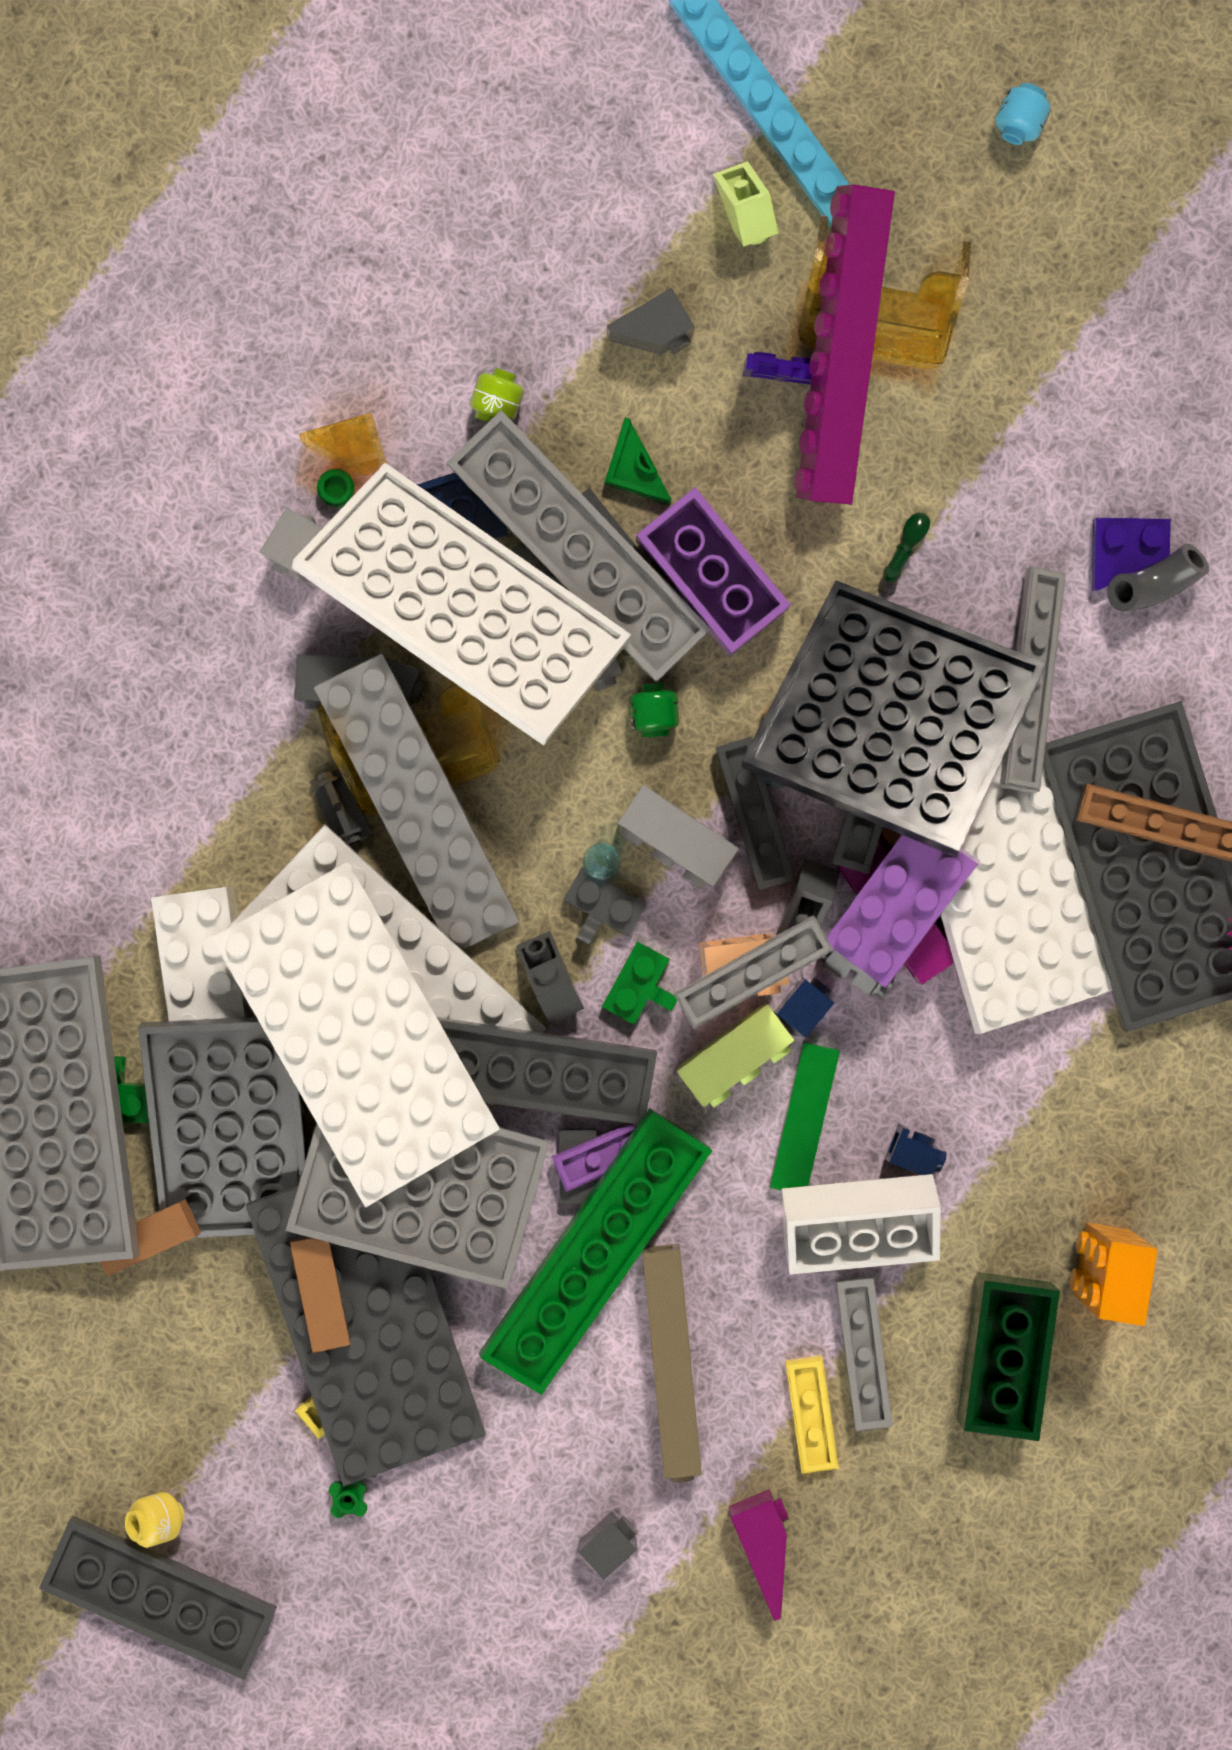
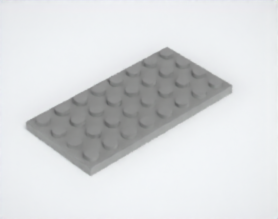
(60, 1121)

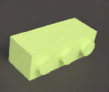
(735, 1056)

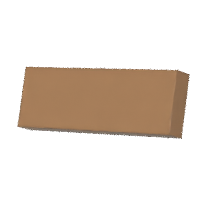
(158, 1233)
(320, 1293)

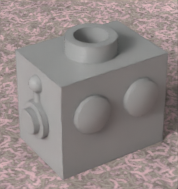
(288, 539)

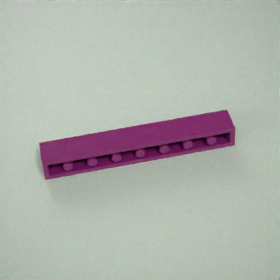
(844, 343)

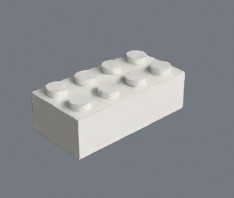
(191, 966)
(861, 1224)

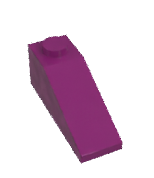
(763, 1536)

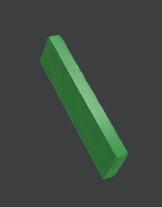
(804, 1116)

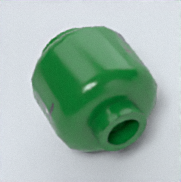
(654, 710)

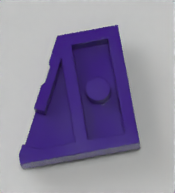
(769, 367)
(1127, 546)

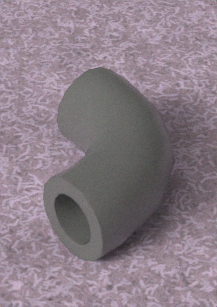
(1158, 581)

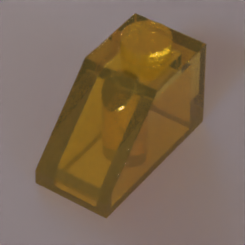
(348, 444)

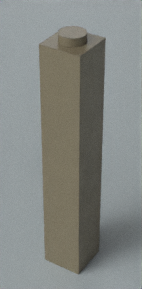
(672, 1362)

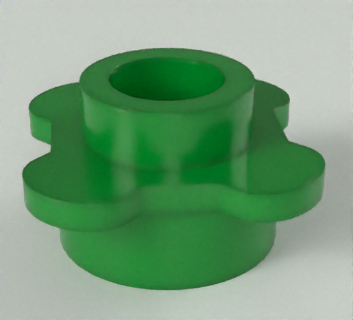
(340, 1506)

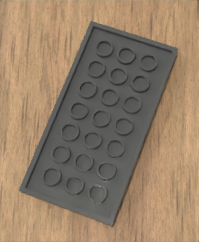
(1151, 904)
(401, 1378)

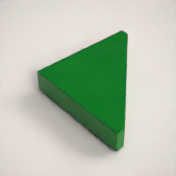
(633, 469)

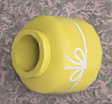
(154, 1519)

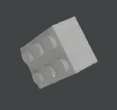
(676, 838)

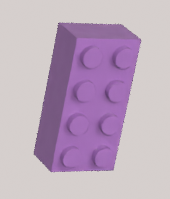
(712, 571)
(899, 907)

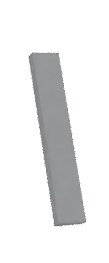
(1037, 639)

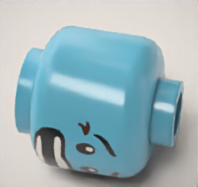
(1023, 113)

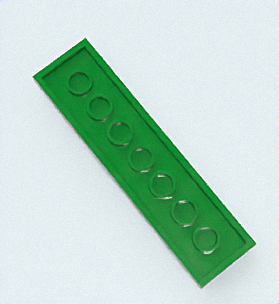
(595, 1251)

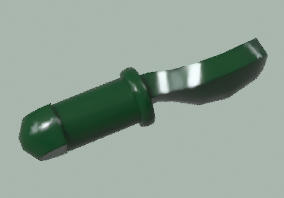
(914, 532)

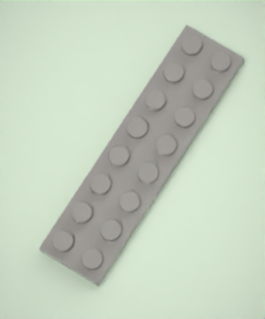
(577, 544)
(416, 802)

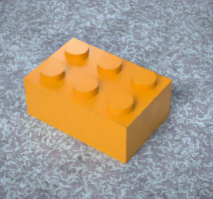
(1114, 1273)

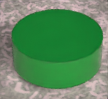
(335, 488)

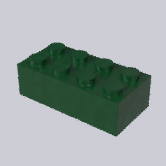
(1008, 1356)

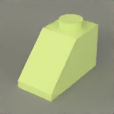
(746, 204)

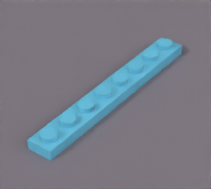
(762, 100)

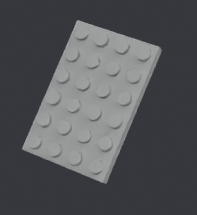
(451, 1219)

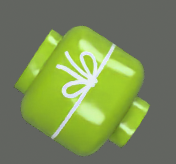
(496, 393)

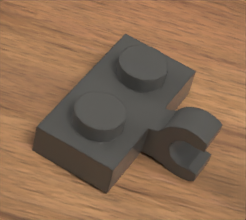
(603, 904)

